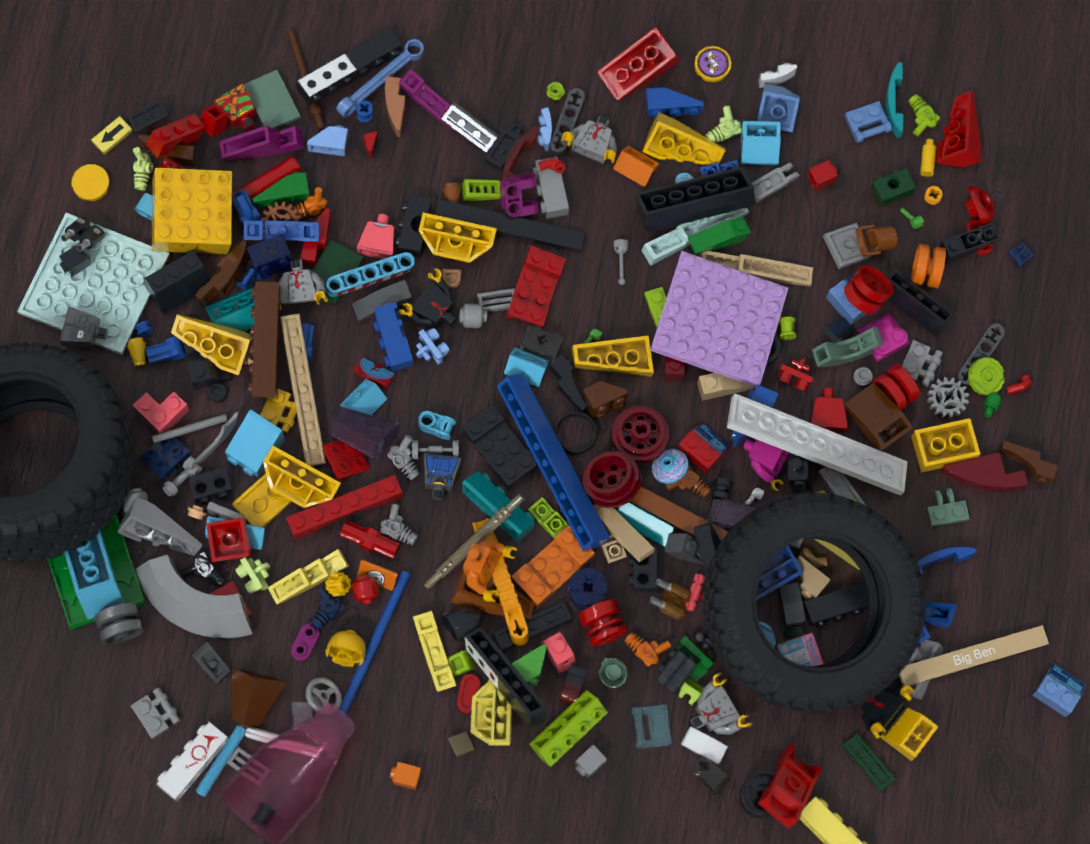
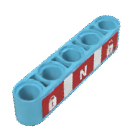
(376, 268)

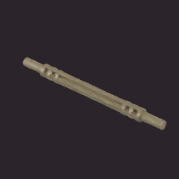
(495, 521)

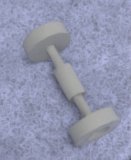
(434, 449)

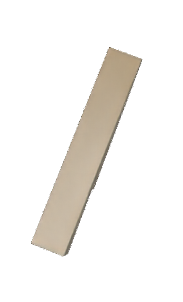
(764, 268)

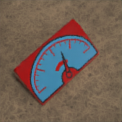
(374, 372)

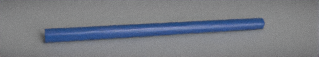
(374, 642)

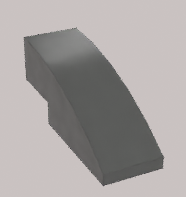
(394, 293)

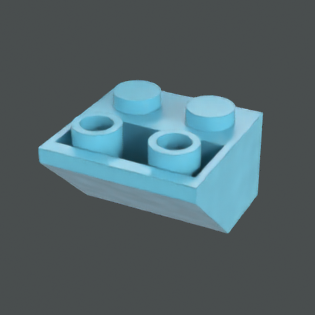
(760, 142)

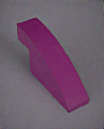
(261, 143)

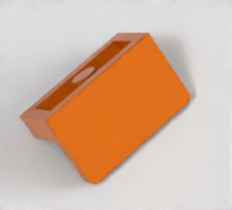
(635, 165)

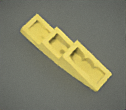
(308, 577)

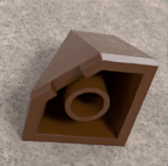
(253, 696)

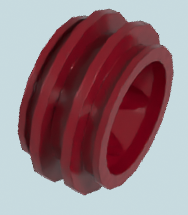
(646, 416)
(608, 471)

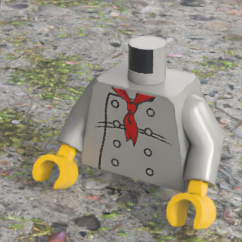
(593, 140)
(301, 285)
(717, 710)

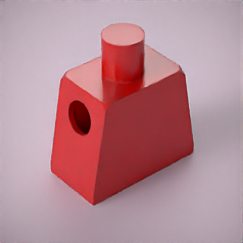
(829, 412)

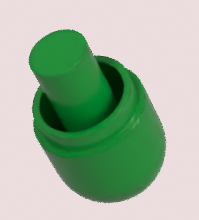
(992, 404)

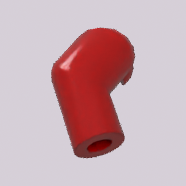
(1025, 383)

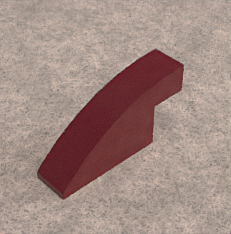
(985, 474)

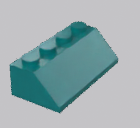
(491, 499)

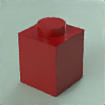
(214, 119)
(822, 175)

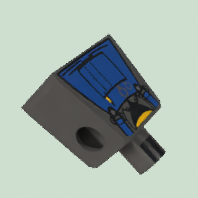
(440, 473)

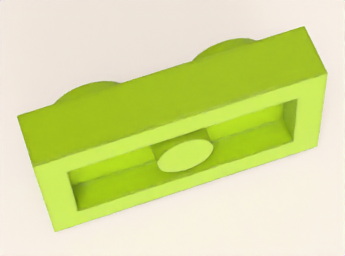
(655, 300)

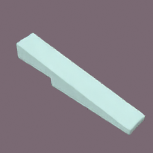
(678, 239)

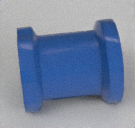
(363, 116)

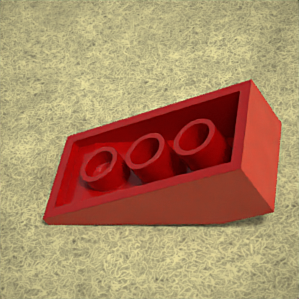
(639, 64)

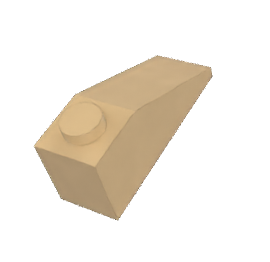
(716, 385)

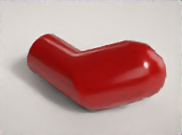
(553, 164)

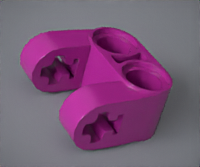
(519, 182)

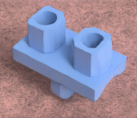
(427, 339)

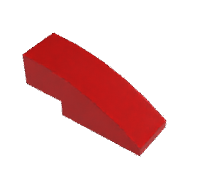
(310, 248)

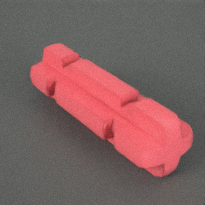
(695, 591)

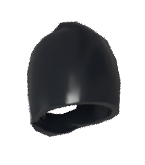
(461, 621)

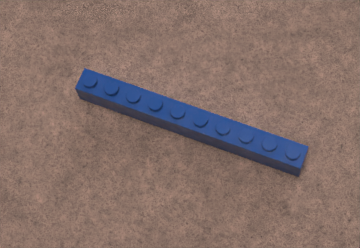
(553, 462)

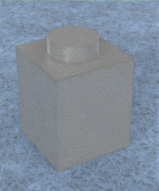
(590, 762)

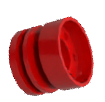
(601, 618)

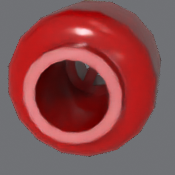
(365, 589)

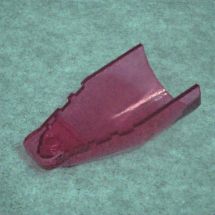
(289, 773)

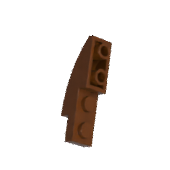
(230, 269)

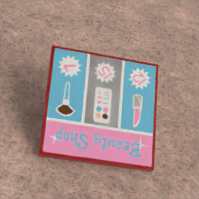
(802, 650)

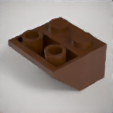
(604, 398)

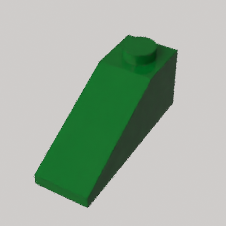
(290, 189)
(720, 235)

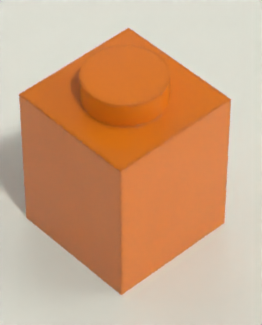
(405, 775)

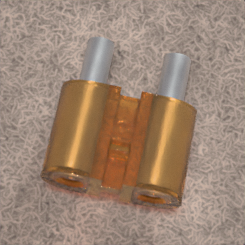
(674, 599)

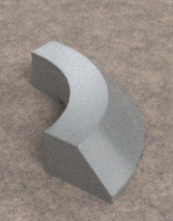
(190, 608)

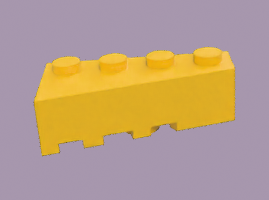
(616, 356)

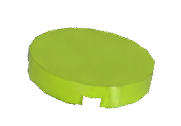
(986, 376)

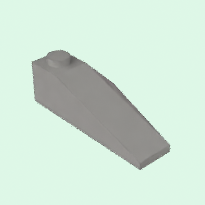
(148, 522)

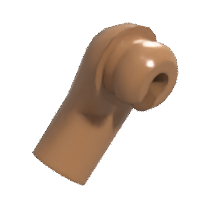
(816, 562)

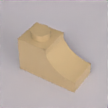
(812, 580)

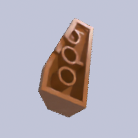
(466, 596)

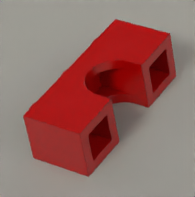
(165, 138)

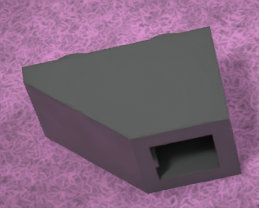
(682, 547)

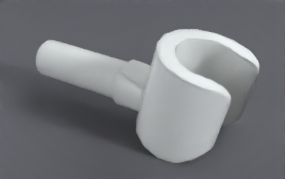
(757, 493)

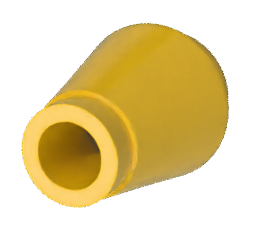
(137, 351)

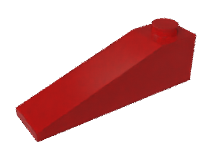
(962, 139)

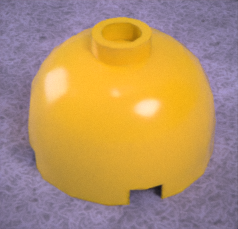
(346, 648)

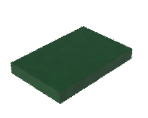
(334, 261)

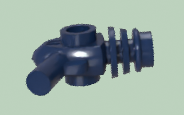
(328, 610)

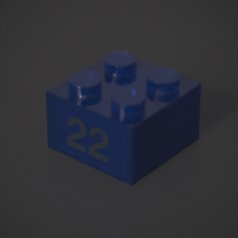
(270, 257)

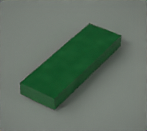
(868, 762)

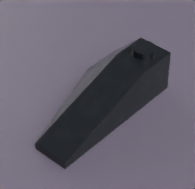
(201, 369)

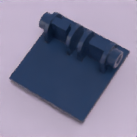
(165, 455)

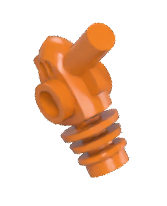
(312, 204)
(646, 651)

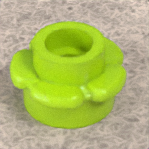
(555, 86)

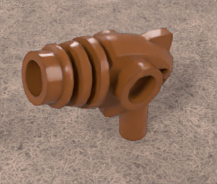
(691, 481)

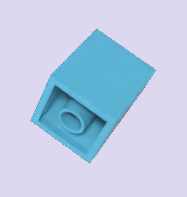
(253, 443)

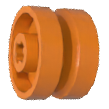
(928, 265)

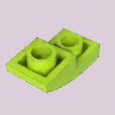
(547, 517)

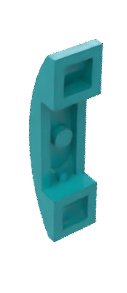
(894, 118)

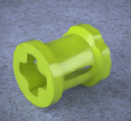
(787, 328)

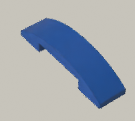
(289, 229)
(958, 554)

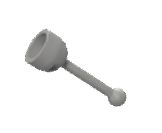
(621, 247)

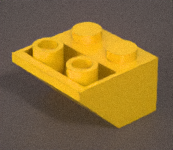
(910, 733)

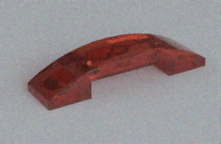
(527, 141)

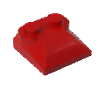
(228, 539)

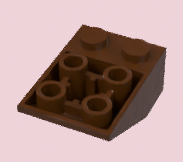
(878, 417)

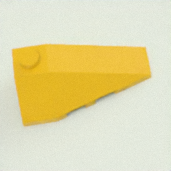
(218, 343)

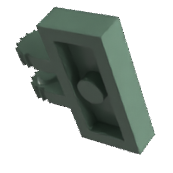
(947, 513)

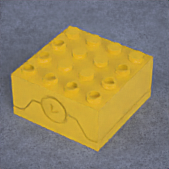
(191, 211)

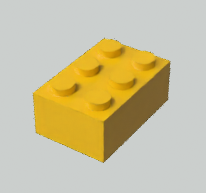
(945, 444)

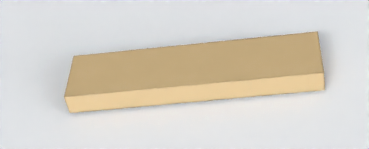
(624, 533)

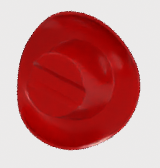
(980, 205)

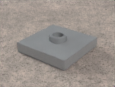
(844, 246)

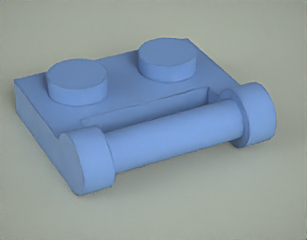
(865, 117)

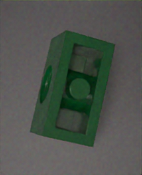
(886, 195)

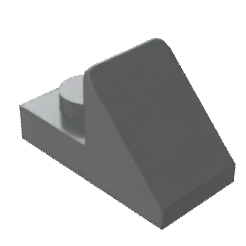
(211, 663)

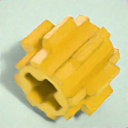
(338, 584)

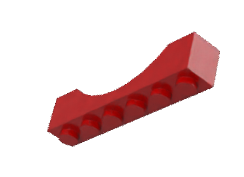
(319, 516)

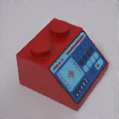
(703, 447)

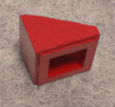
(370, 142)

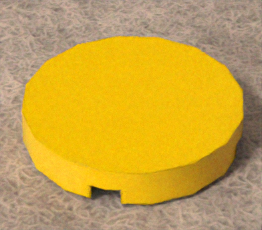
(90, 182)

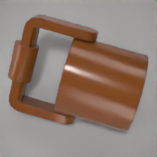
(876, 239)

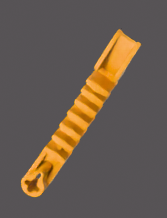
(508, 598)

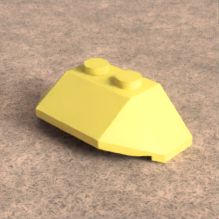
(491, 716)

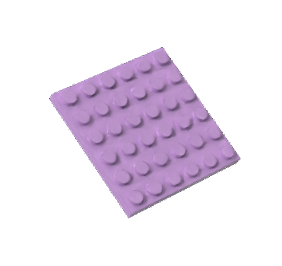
(719, 319)

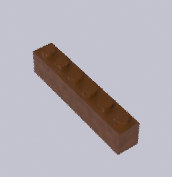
(266, 340)

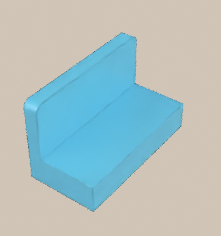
(528, 364)
(365, 398)

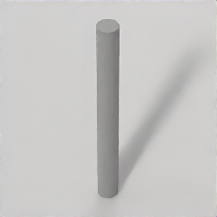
(189, 428)

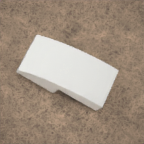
(783, 73)
(704, 745)

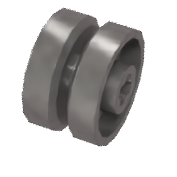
(118, 623)

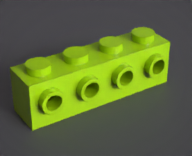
(568, 728)

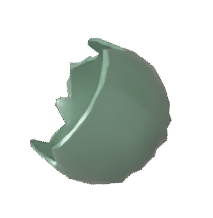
(613, 672)

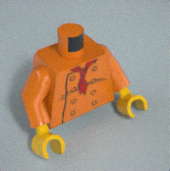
(481, 564)

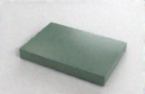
(272, 100)

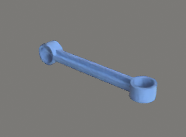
(348, 104)

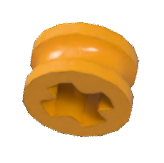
(930, 200)

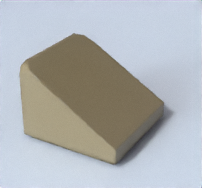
(461, 744)

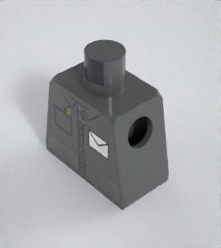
(81, 329)

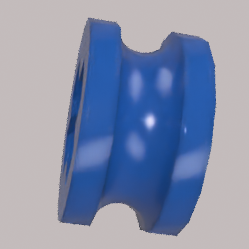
(143, 328)

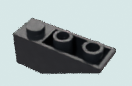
(969, 242)

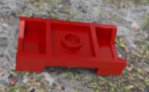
(535, 286)
(789, 788)

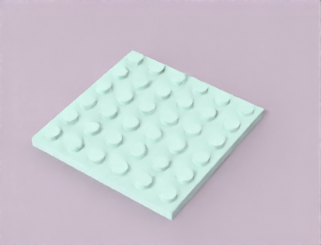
(107, 288)

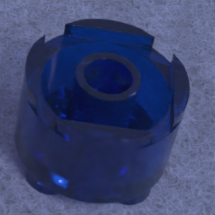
(591, 579)

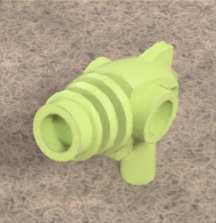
(726, 128)
(143, 168)

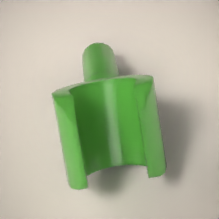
(915, 222)
(595, 334)

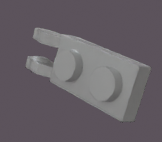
(773, 182)

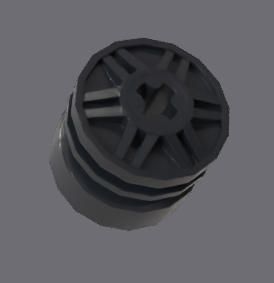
(749, 794)

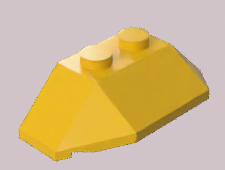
(456, 238)
(297, 479)

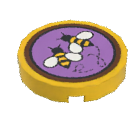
(712, 64)

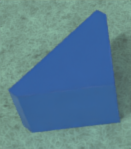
(939, 614)

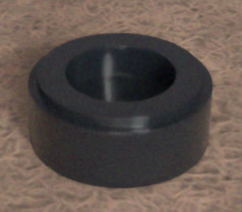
(217, 392)

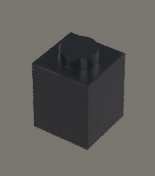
(74, 261)

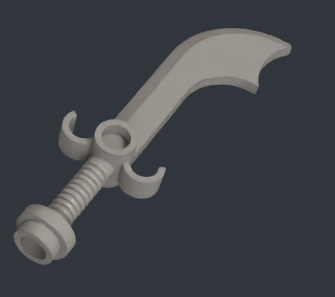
(192, 465)

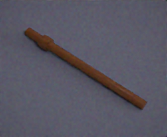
(315, 110)

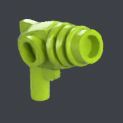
(924, 114)

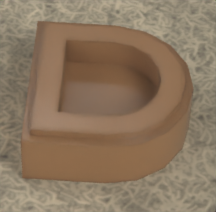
(452, 277)

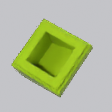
(461, 663)

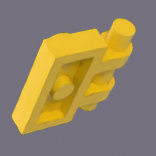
(275, 408)

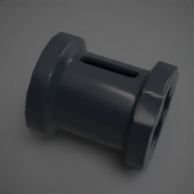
(262, 815)

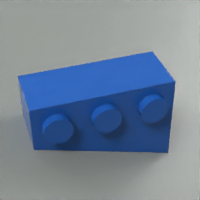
(392, 337)
(778, 571)

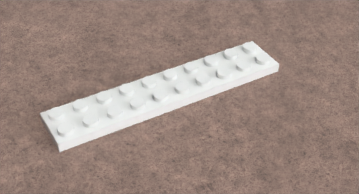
(817, 444)

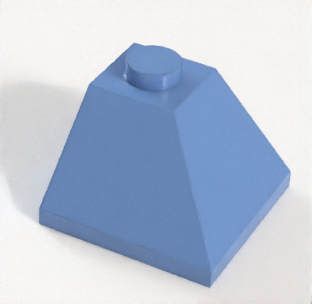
(778, 106)

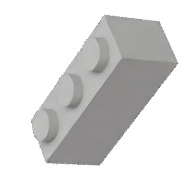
(552, 192)

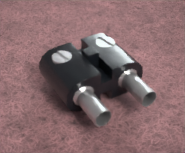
(82, 231)

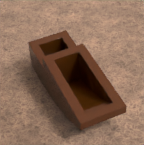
(182, 154)

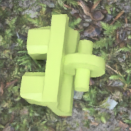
(256, 571)

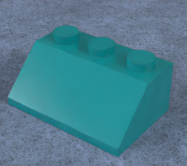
(233, 311)

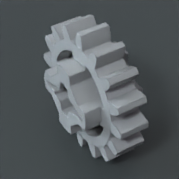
(954, 402)

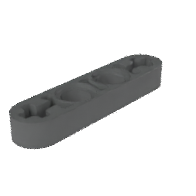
(566, 121)
(978, 353)

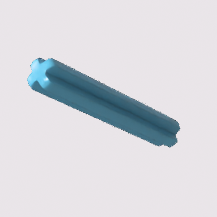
(221, 760)

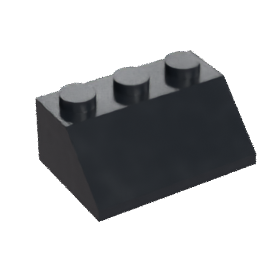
(176, 282)

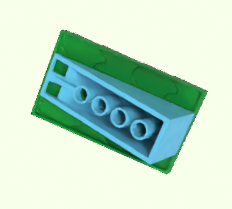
(96, 576)

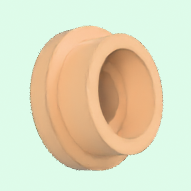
(196, 512)

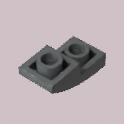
(792, 604)

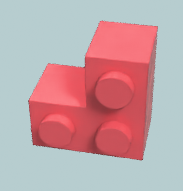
(161, 416)

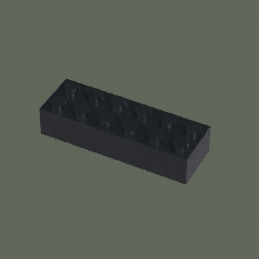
(695, 199)

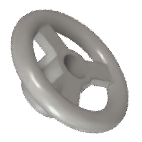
(321, 697)

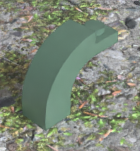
(849, 350)

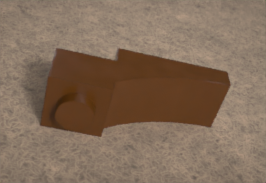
(1041, 470)

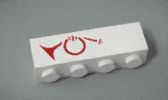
(192, 762)

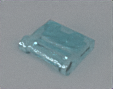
(658, 726)

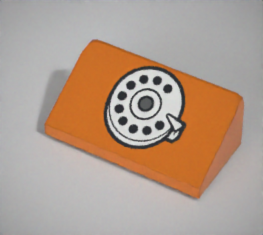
(384, 577)

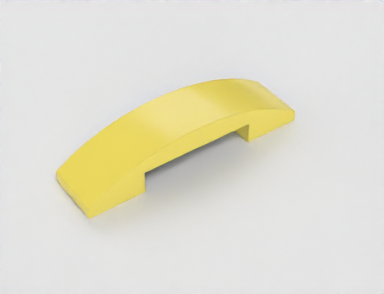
(434, 651)

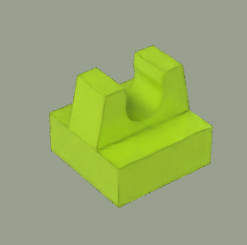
(692, 688)

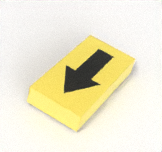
(112, 135)

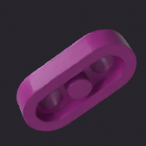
(305, 642)

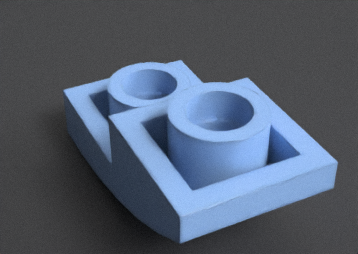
(544, 137)

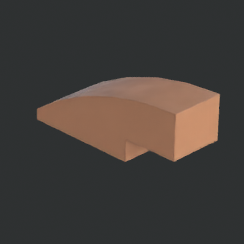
(395, 103)

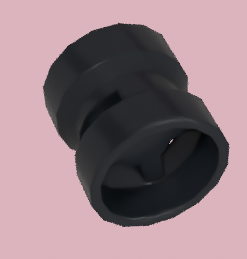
(721, 489)

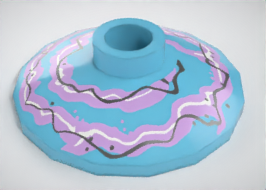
(672, 472)

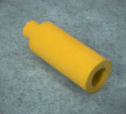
(928, 158)

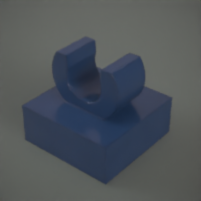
(1020, 254)

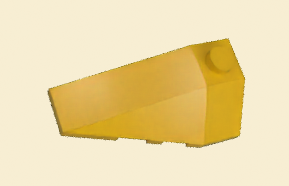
(676, 141)

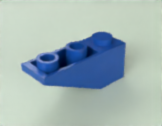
(670, 103)

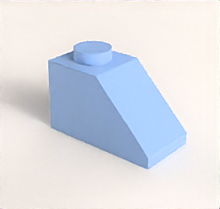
(330, 141)

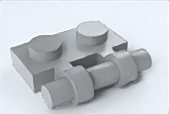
(915, 359)
(149, 715)

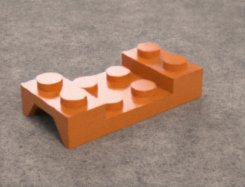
(552, 567)

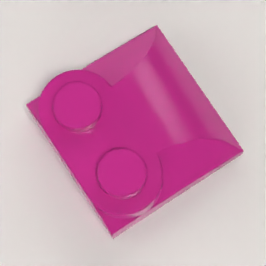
(891, 334)

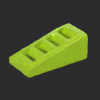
(474, 196)

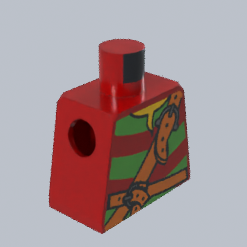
(239, 106)

